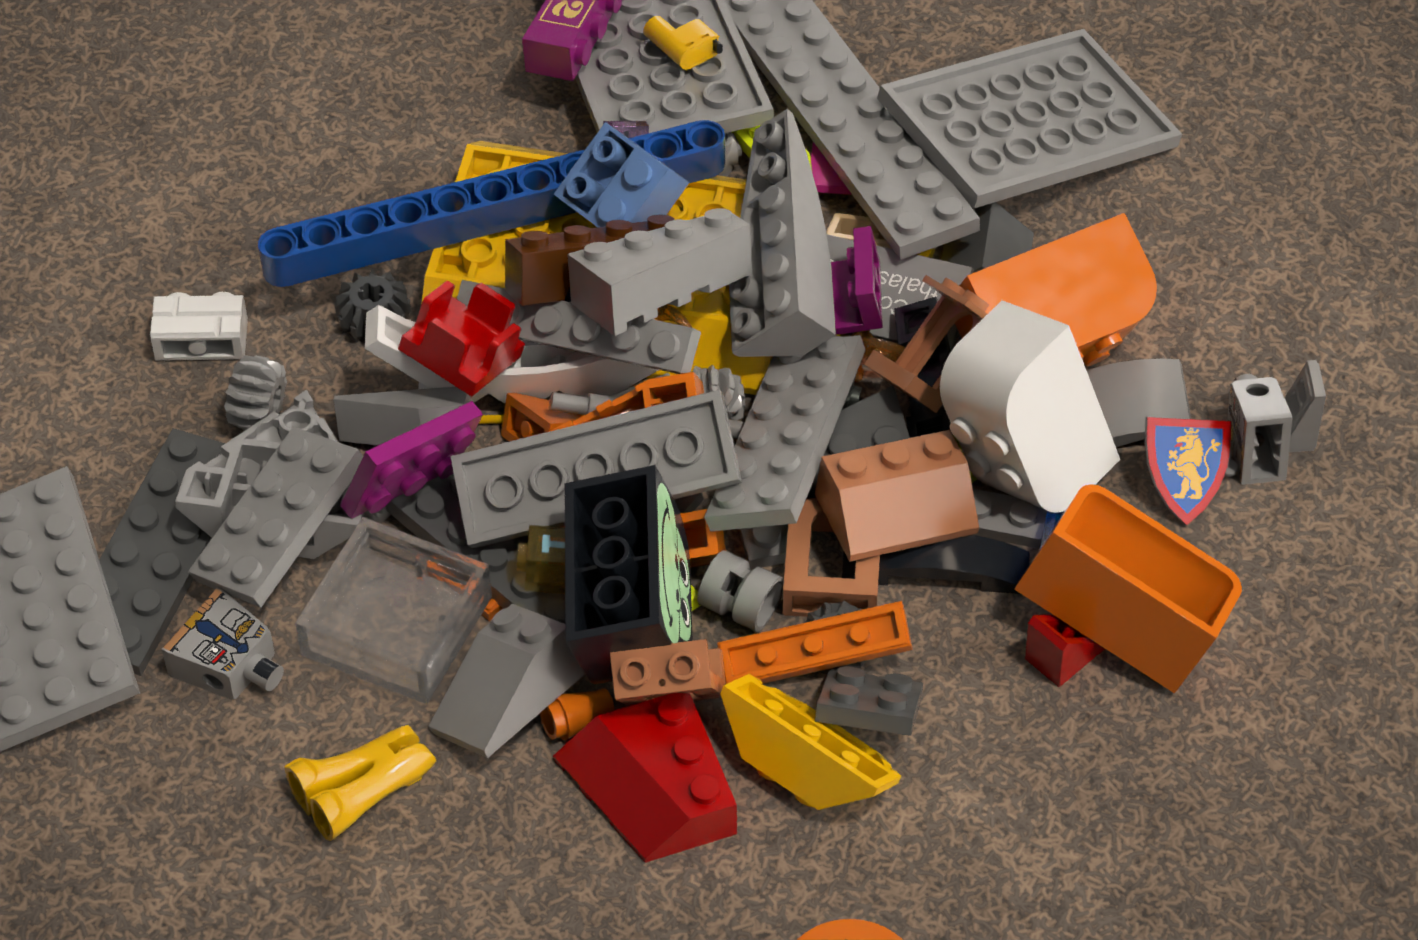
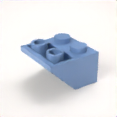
(619, 181)

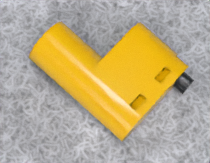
(685, 45)

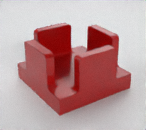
(463, 341)

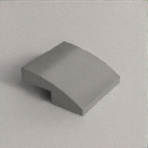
(1139, 390)

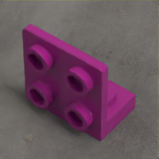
(858, 286)

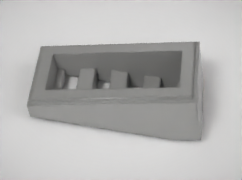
(1306, 405)

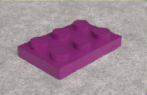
(410, 460)

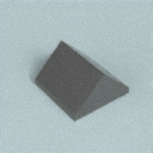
(999, 239)

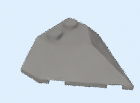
(215, 488)

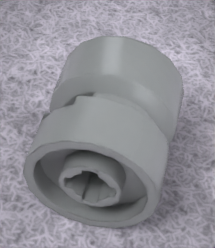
(737, 589)

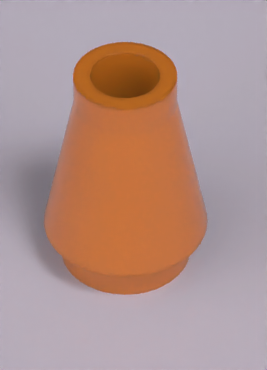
(574, 711)

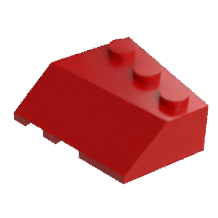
(653, 776)

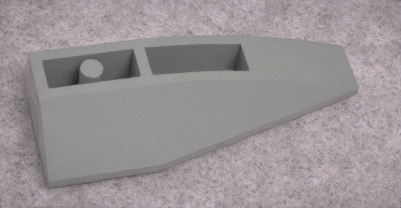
(789, 295)

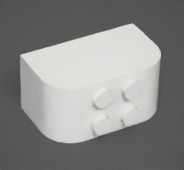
(1026, 408)

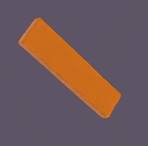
(818, 644)

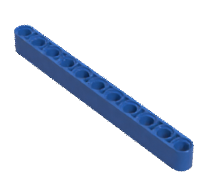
(461, 210)

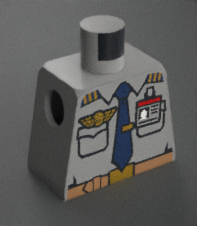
(1260, 408)
(223, 649)

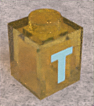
(543, 559)

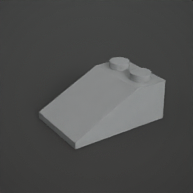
(506, 680)

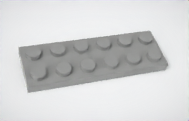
(787, 436)
(524, 479)

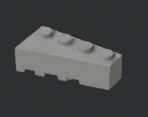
(658, 268)

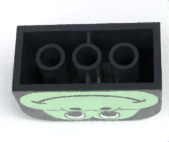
(624, 568)

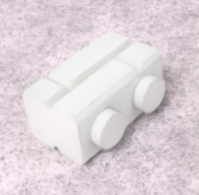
(199, 327)

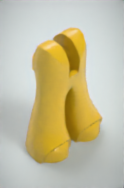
(350, 783)

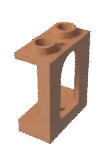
(903, 373)
(809, 593)
(667, 670)

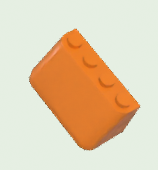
(1131, 586)

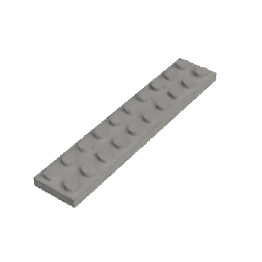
(856, 134)

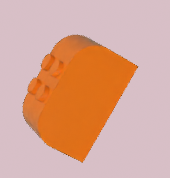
(1086, 280)

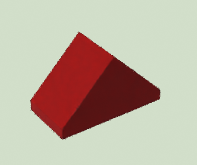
(1058, 648)

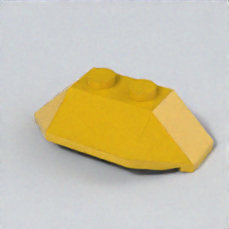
(807, 757)

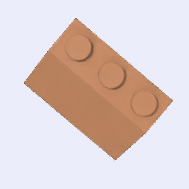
(897, 495)

